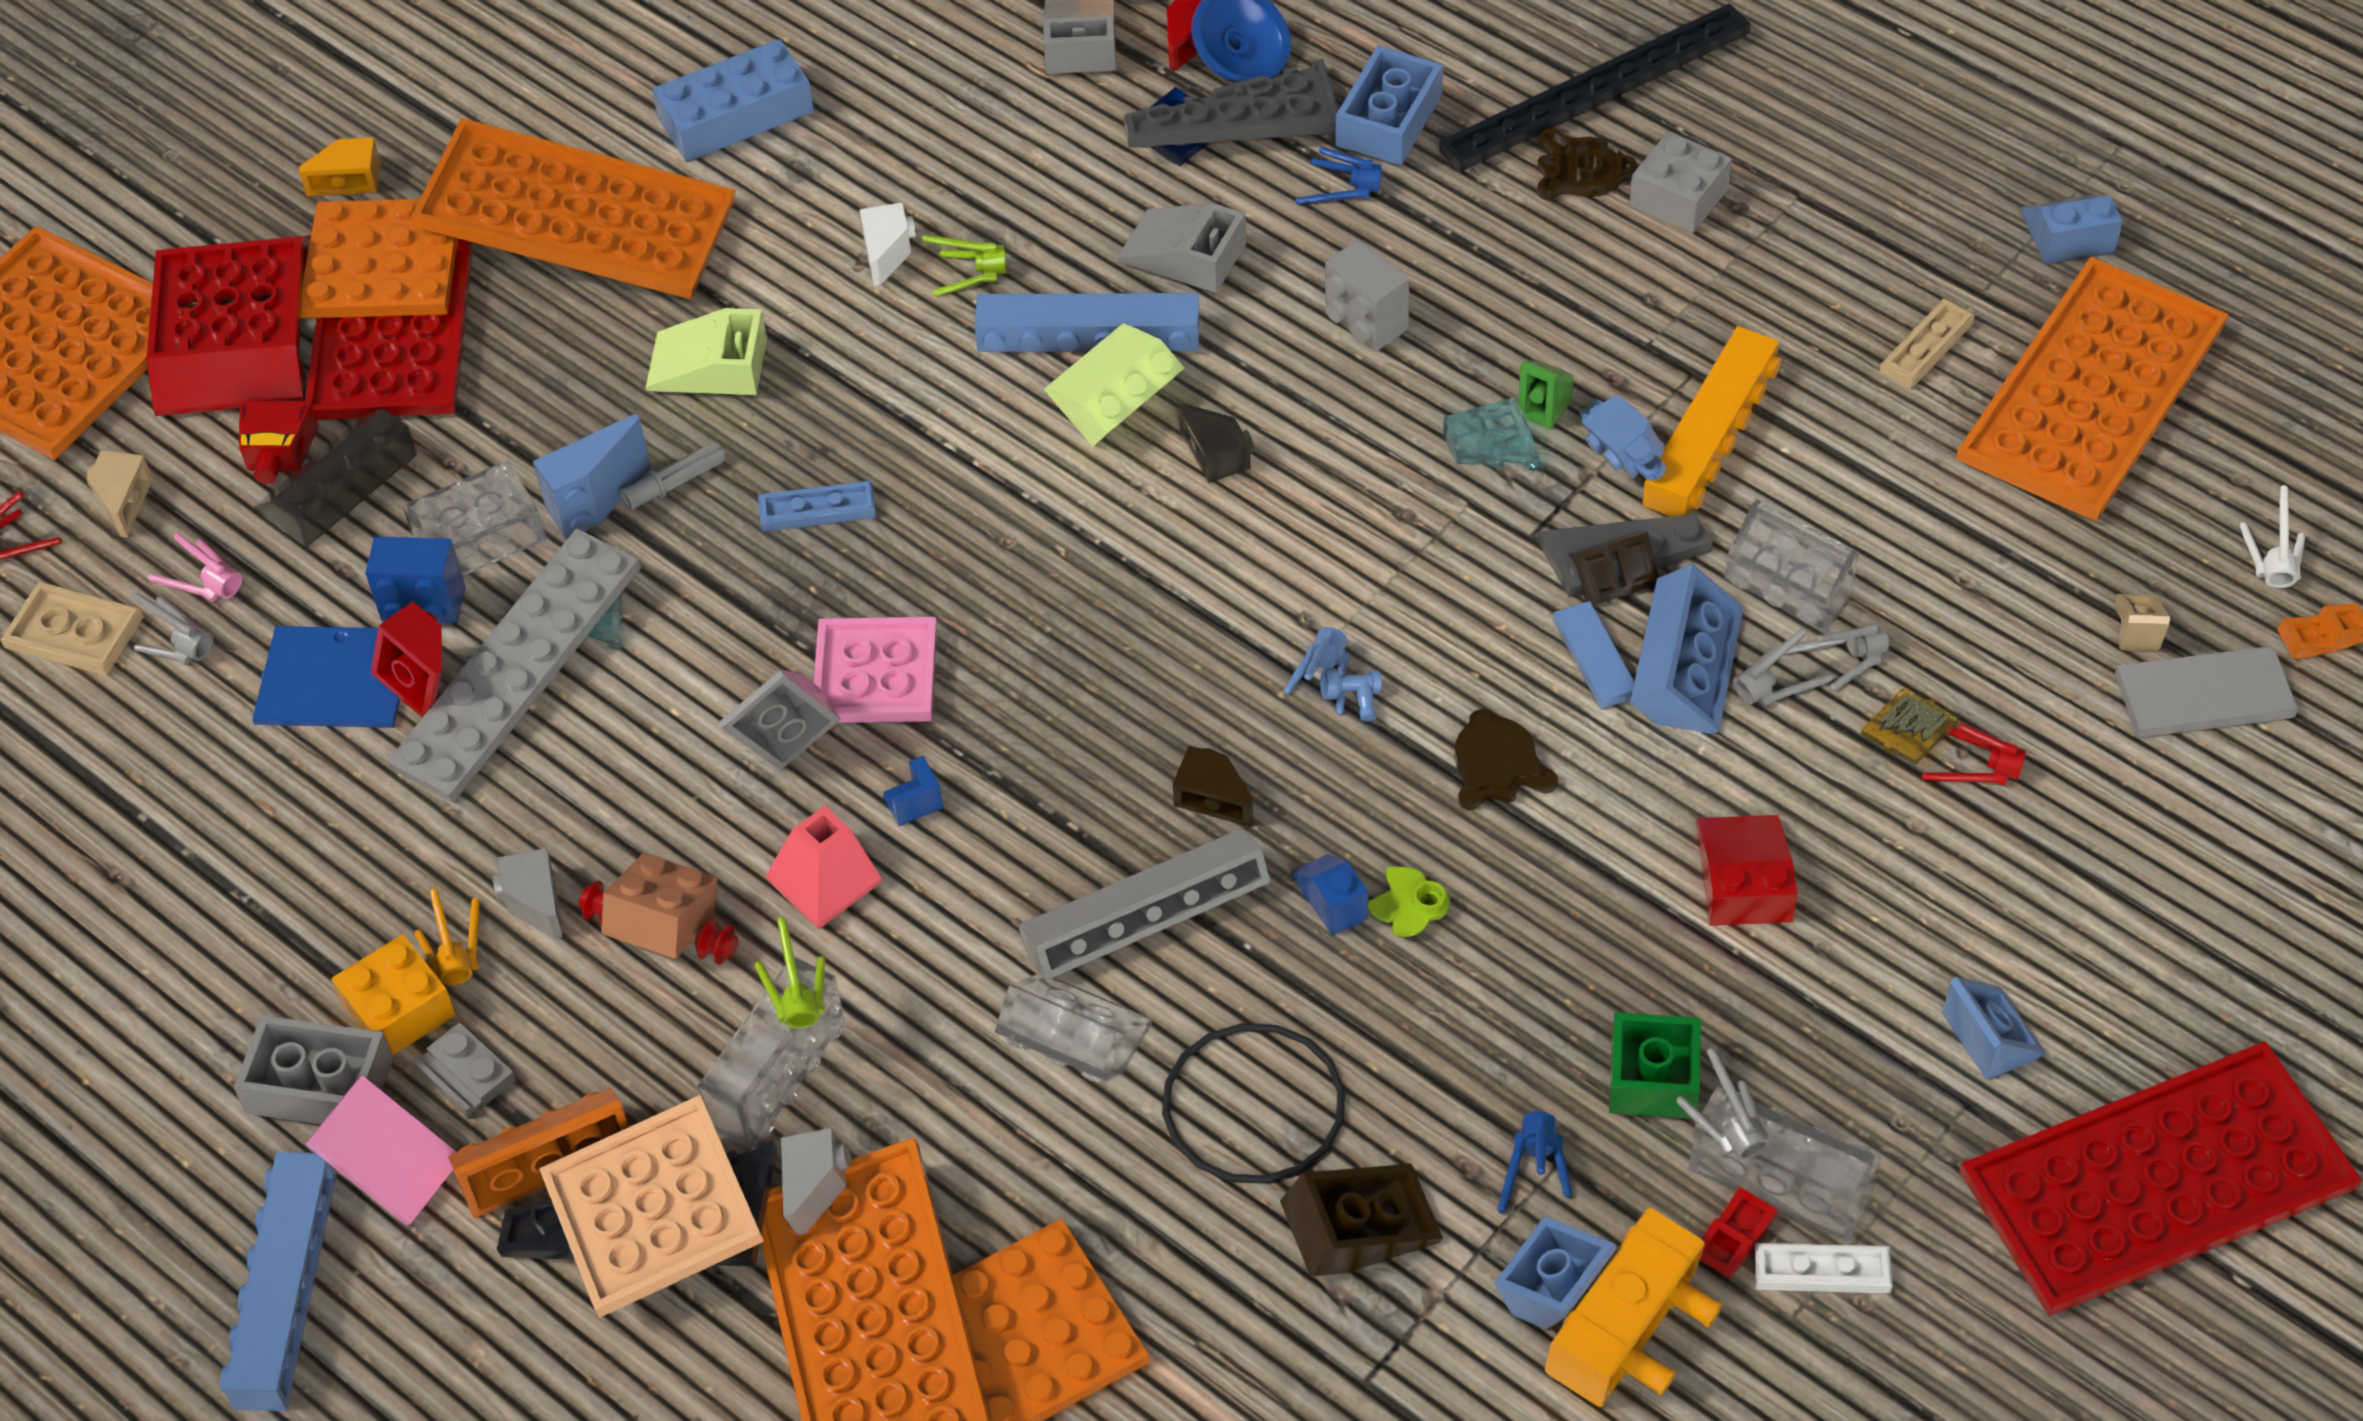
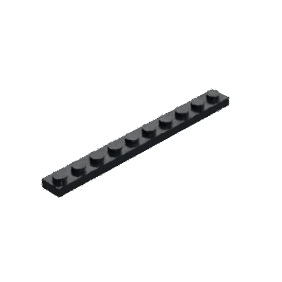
(1594, 87)

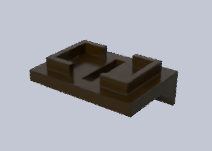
(1598, 571)

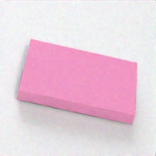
(383, 1150)

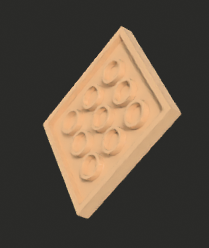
(650, 1206)

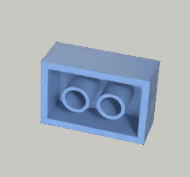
(1389, 105)

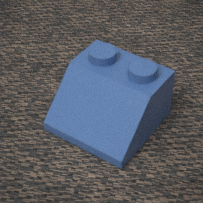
(2074, 227)
(1552, 1272)

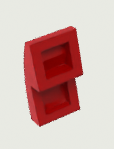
(1736, 1231)

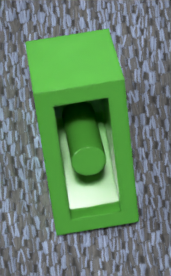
(1544, 392)

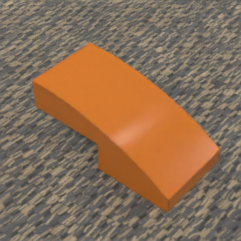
(2329, 631)

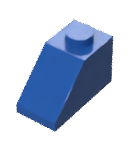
(1333, 892)

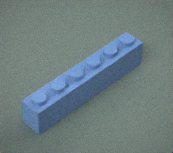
(1083, 320)
(278, 1283)

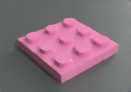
(877, 667)

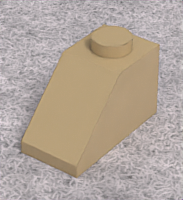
(120, 487)

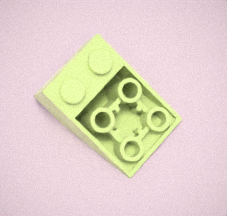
(710, 354)

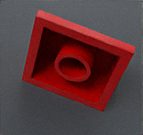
(410, 657)

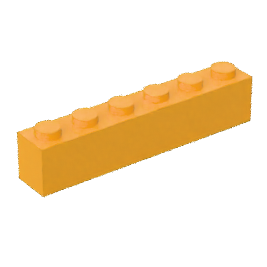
(1712, 422)

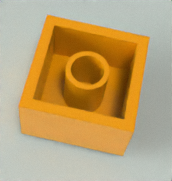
(394, 994)

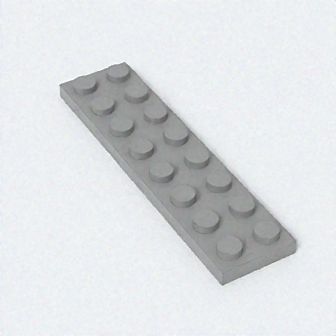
(514, 665)

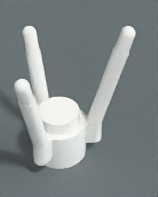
(2280, 566)

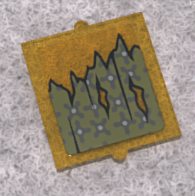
(1909, 726)

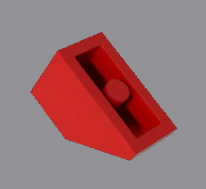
(1180, 41)

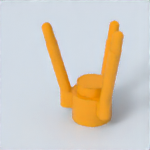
(453, 962)

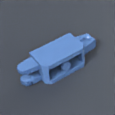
(1623, 437)

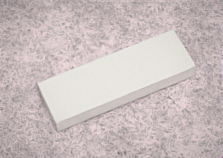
(1822, 1268)

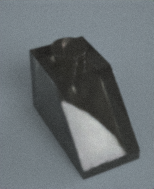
(1215, 442)

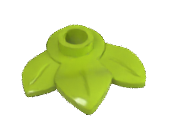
(1405, 901)

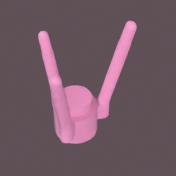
(217, 575)

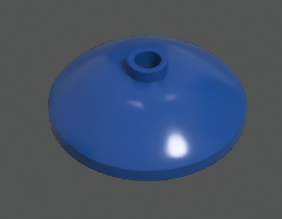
(1254, 30)

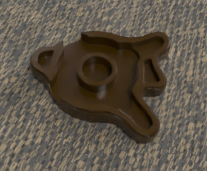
(1580, 166)
(1495, 759)

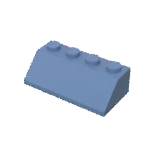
(1687, 652)

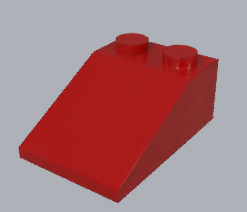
(1746, 870)

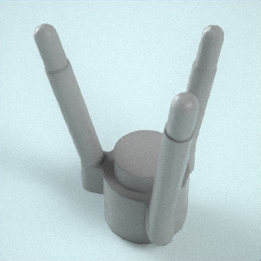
(188, 637)
(1862, 642)
(1757, 681)
(1744, 1131)

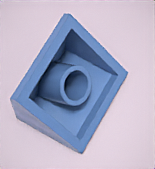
(1989, 1027)

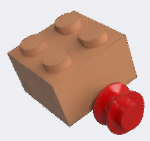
(661, 909)

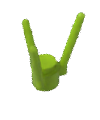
(987, 256)
(799, 1005)

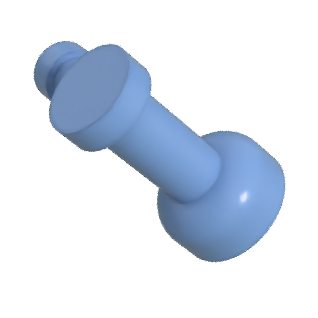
(1365, 686)

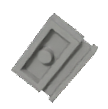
(464, 1070)

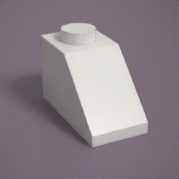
(886, 238)

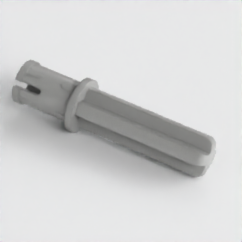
(671, 476)

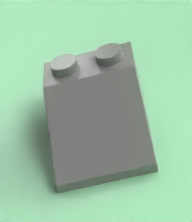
(781, 718)

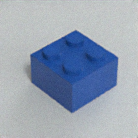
(416, 571)

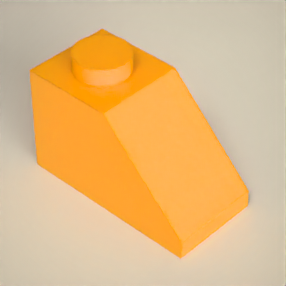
(343, 168)

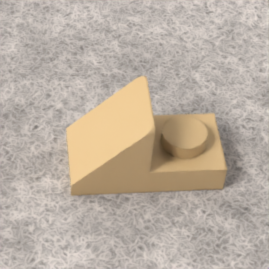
(2142, 622)

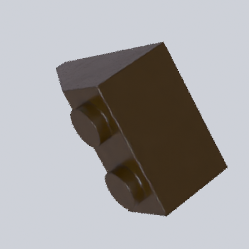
(1358, 1217)

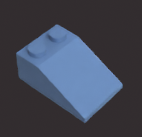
(585, 477)

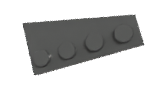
(1670, 537)

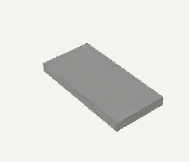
(2205, 691)

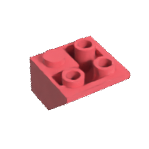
(822, 868)

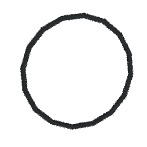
(1245, 1177)

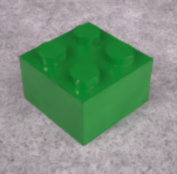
(1654, 1064)

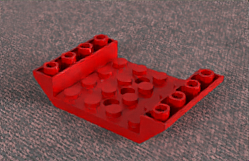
(232, 351)

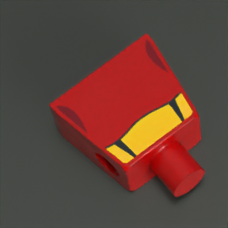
(275, 436)

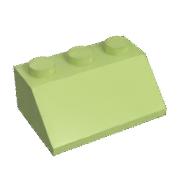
(1113, 381)

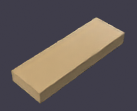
(1927, 343)

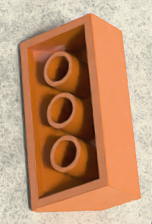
(509, 1163)

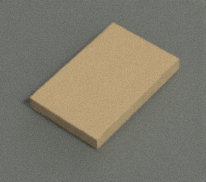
(72, 628)

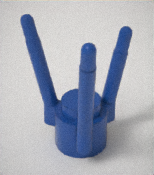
(1364, 176)
(1539, 1139)

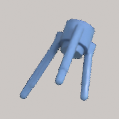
(1324, 653)

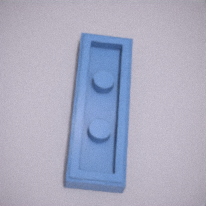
(816, 506)
(1594, 654)

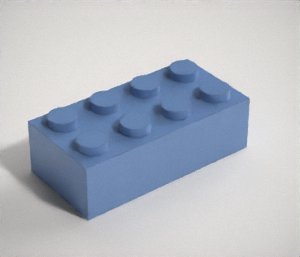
(733, 100)

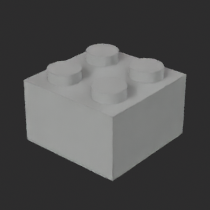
(1680, 182)
(1366, 295)

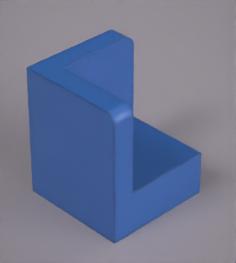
(916, 796)

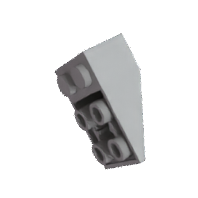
(1079, 36)
(1188, 243)

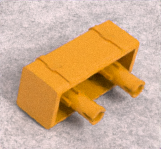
(1626, 1306)

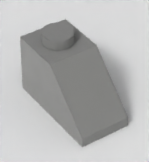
(530, 890)
(812, 1175)

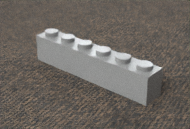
(1144, 903)

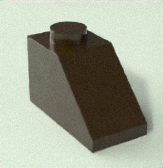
(1212, 787)

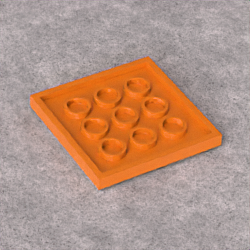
(375, 263)
(1043, 1327)

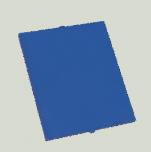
(323, 680)

